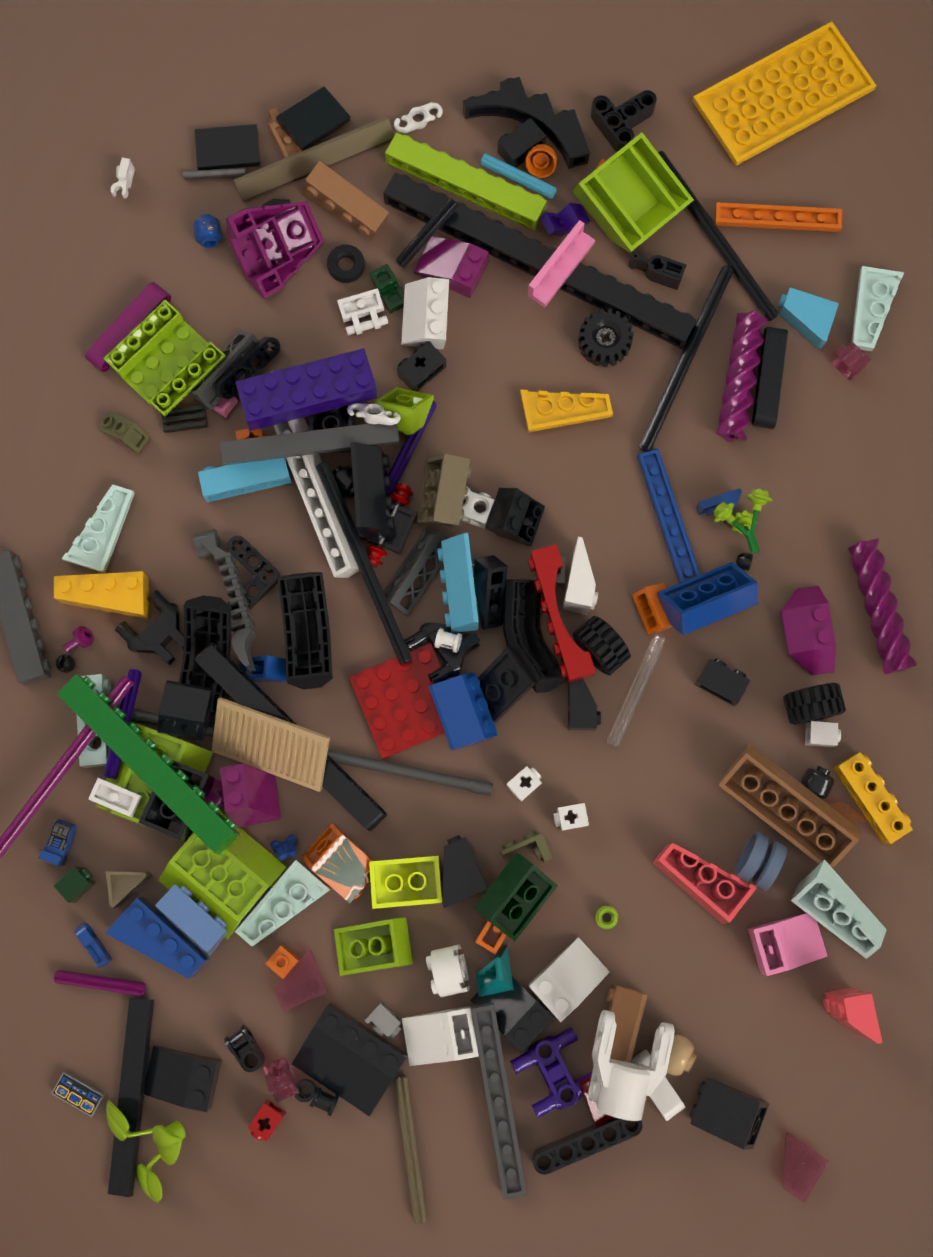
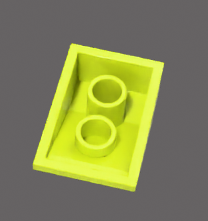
(405, 882)

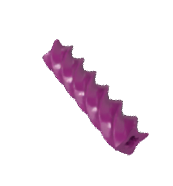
(741, 376)
(881, 606)

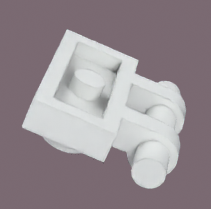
(360, 306)

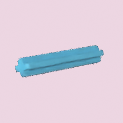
(518, 176)

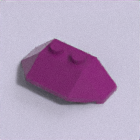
(809, 631)

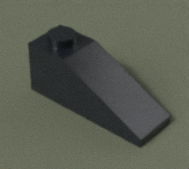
(490, 590)
(582, 707)

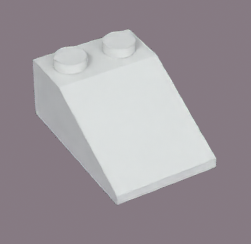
(580, 587)
(568, 979)

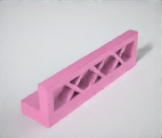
(560, 265)

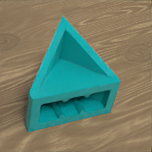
(495, 976)

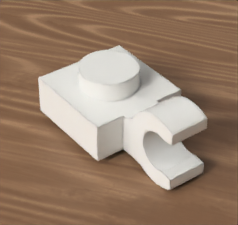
(125, 174)

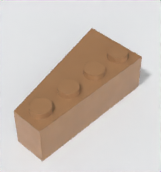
(343, 200)

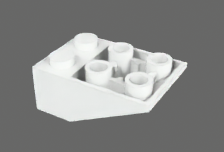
(440, 1036)

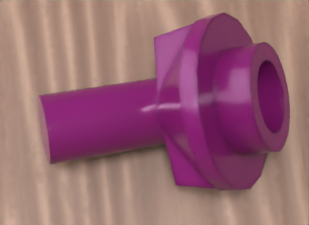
(82, 637)

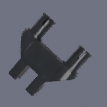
(158, 632)
(452, 661)

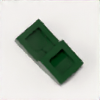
(388, 288)

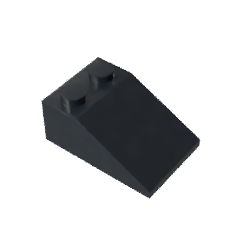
(517, 1014)
(182, 1078)

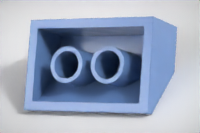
(192, 919)

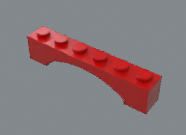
(575, 662)

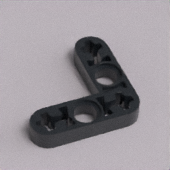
(258, 579)

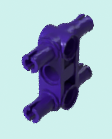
(553, 1071)

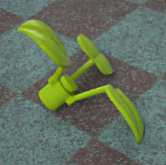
(166, 1138)

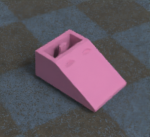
(787, 943)

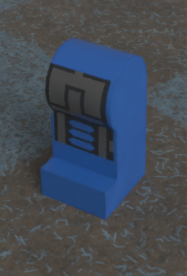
(59, 843)

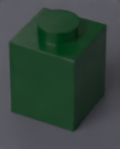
(75, 884)

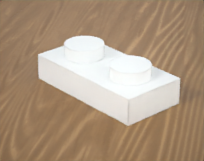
(115, 797)

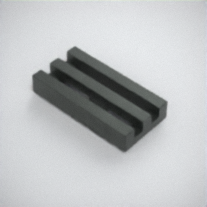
(187, 426)

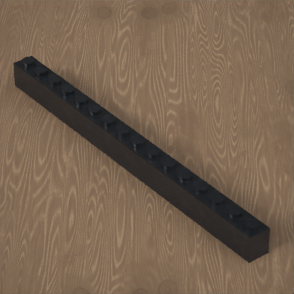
(531, 255)

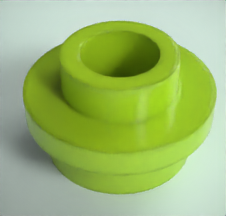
(612, 922)

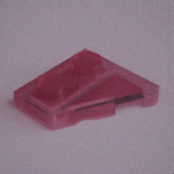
(301, 984)
(801, 1168)

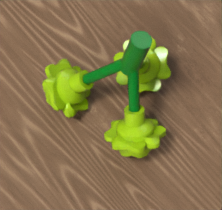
(745, 521)

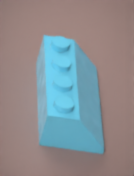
(459, 584)

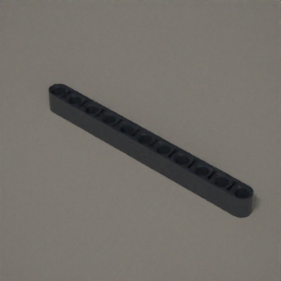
(249, 694)

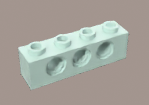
(95, 757)

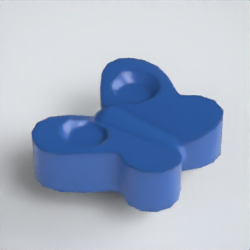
(285, 848)

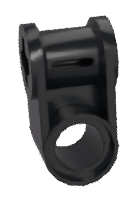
(244, 1048)

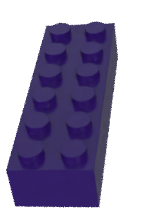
(306, 389)

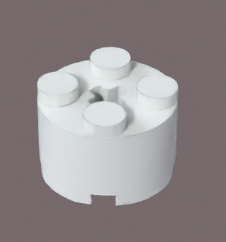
(448, 971)

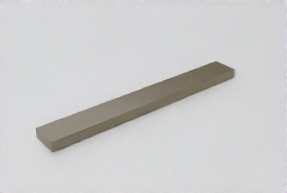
(304, 162)

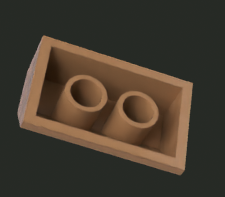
(628, 1009)

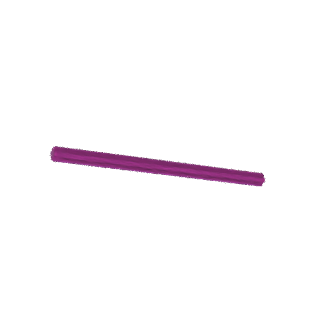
(57, 772)

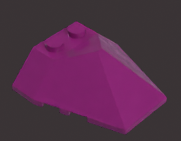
(272, 243)

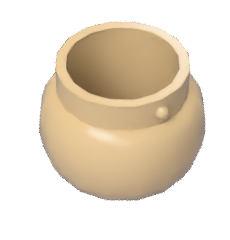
(681, 1056)

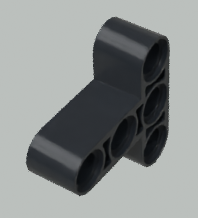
(618, 117)

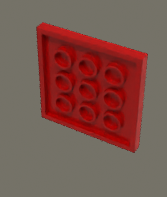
(399, 701)

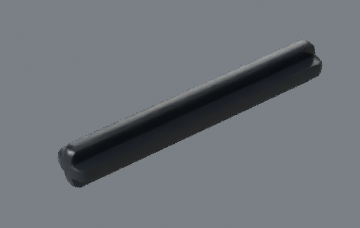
(427, 232)

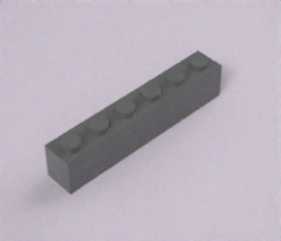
(20, 624)

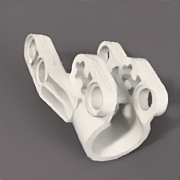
(622, 1086)

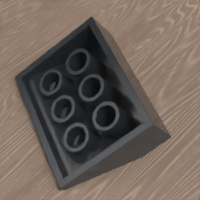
(349, 1059)

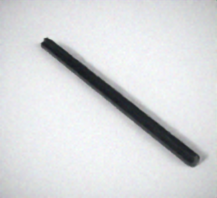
(725, 249)
(686, 358)
(364, 563)

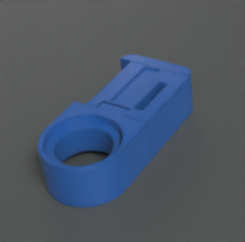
(93, 945)

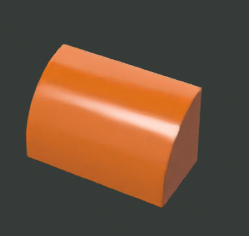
(651, 610)

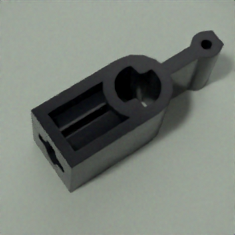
(668, 272)

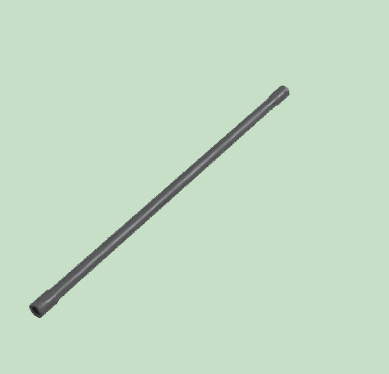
(471, 785)

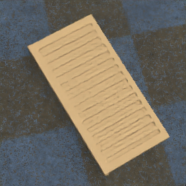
(270, 744)

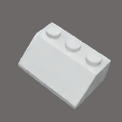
(425, 312)

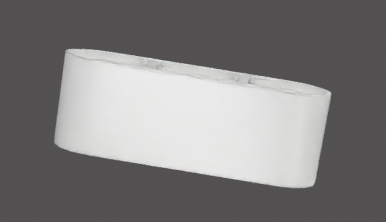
(664, 1095)

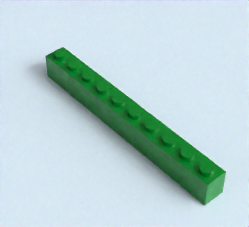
(149, 764)

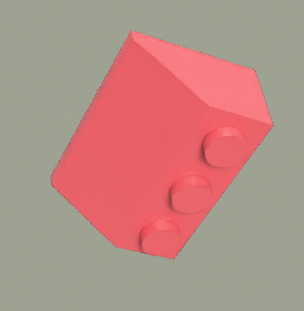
(854, 1011)

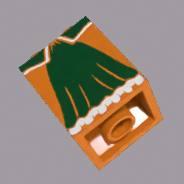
(339, 863)

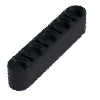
(769, 378)
(579, 1152)

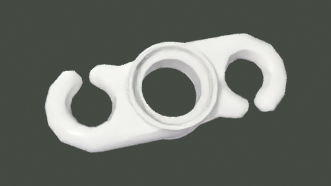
(423, 110)
(373, 414)

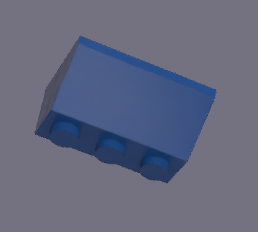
(463, 711)

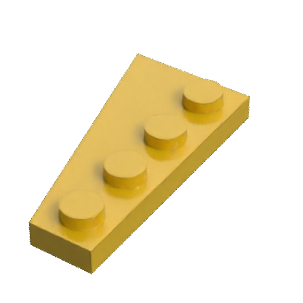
(554, 410)

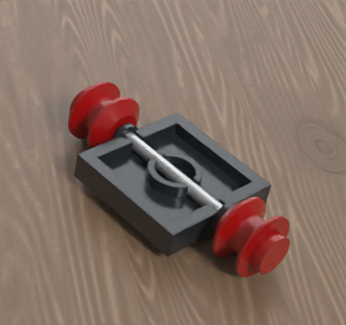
(403, 520)

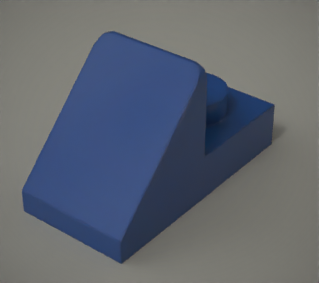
(708, 505)

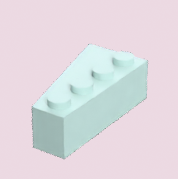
(839, 910)

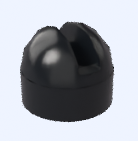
(744, 561)
(69, 663)

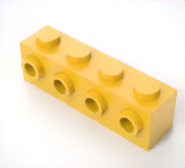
(872, 798)

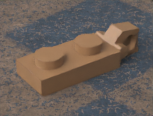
(283, 141)

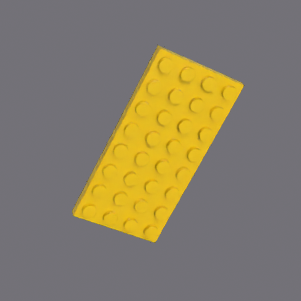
(783, 93)

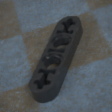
(245, 364)

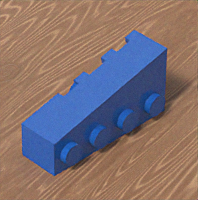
(156, 937)

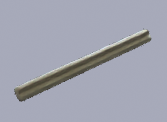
(410, 1149)

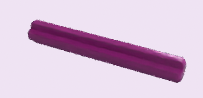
(100, 983)

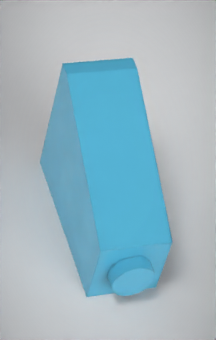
(808, 315)

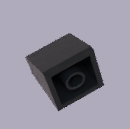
(460, 872)
(728, 1113)

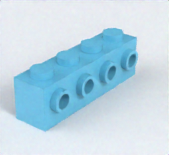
(243, 478)

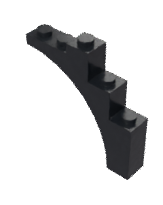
(512, 103)

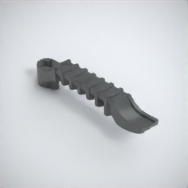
(207, 545)

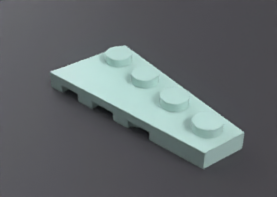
(873, 303)
(98, 539)
(285, 900)

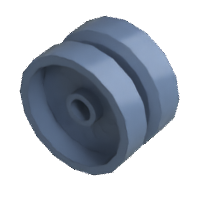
(761, 861)

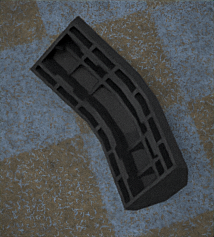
(205, 621)
(306, 630)
(524, 634)

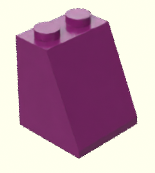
(249, 795)

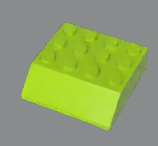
(632, 194)

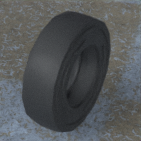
(339, 252)

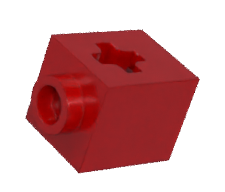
(270, 1111)

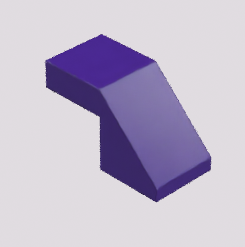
(564, 221)

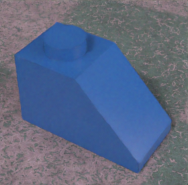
(268, 669)

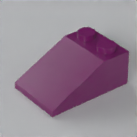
(454, 261)

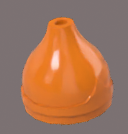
(541, 161)

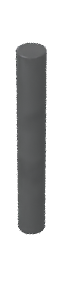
(214, 173)

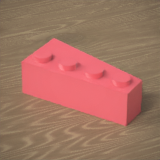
(704, 882)

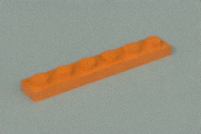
(778, 217)

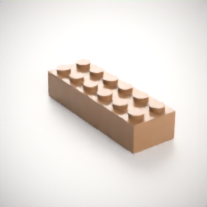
(789, 807)

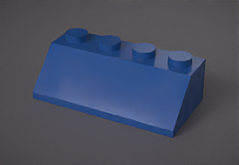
(708, 598)

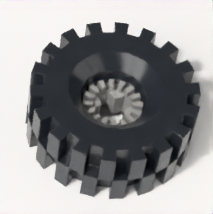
(602, 325)

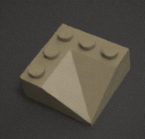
(443, 490)

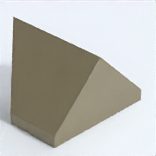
(123, 885)

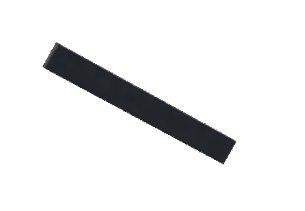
(131, 1094)

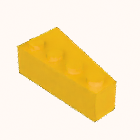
(108, 592)

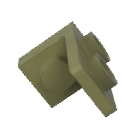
(125, 431)
(541, 849)

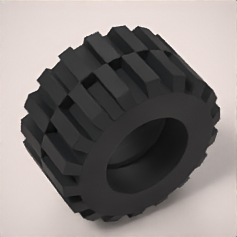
(604, 643)
(814, 703)

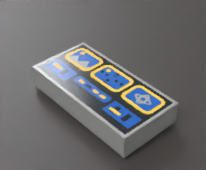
(78, 1093)

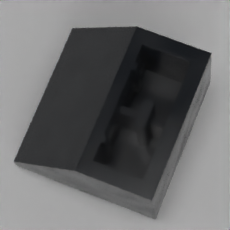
(515, 516)

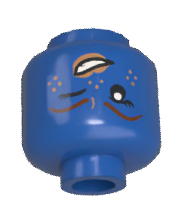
(207, 231)

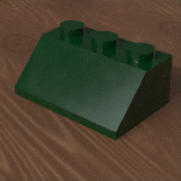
(515, 896)

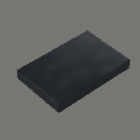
(313, 118)
(227, 147)
(505, 683)

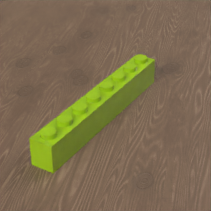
(465, 181)

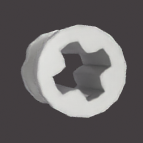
(448, 640)

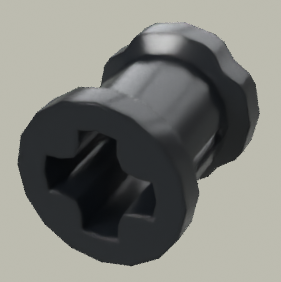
(324, 1101)

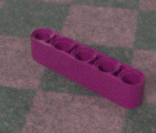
(128, 320)

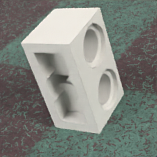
(472, 500)

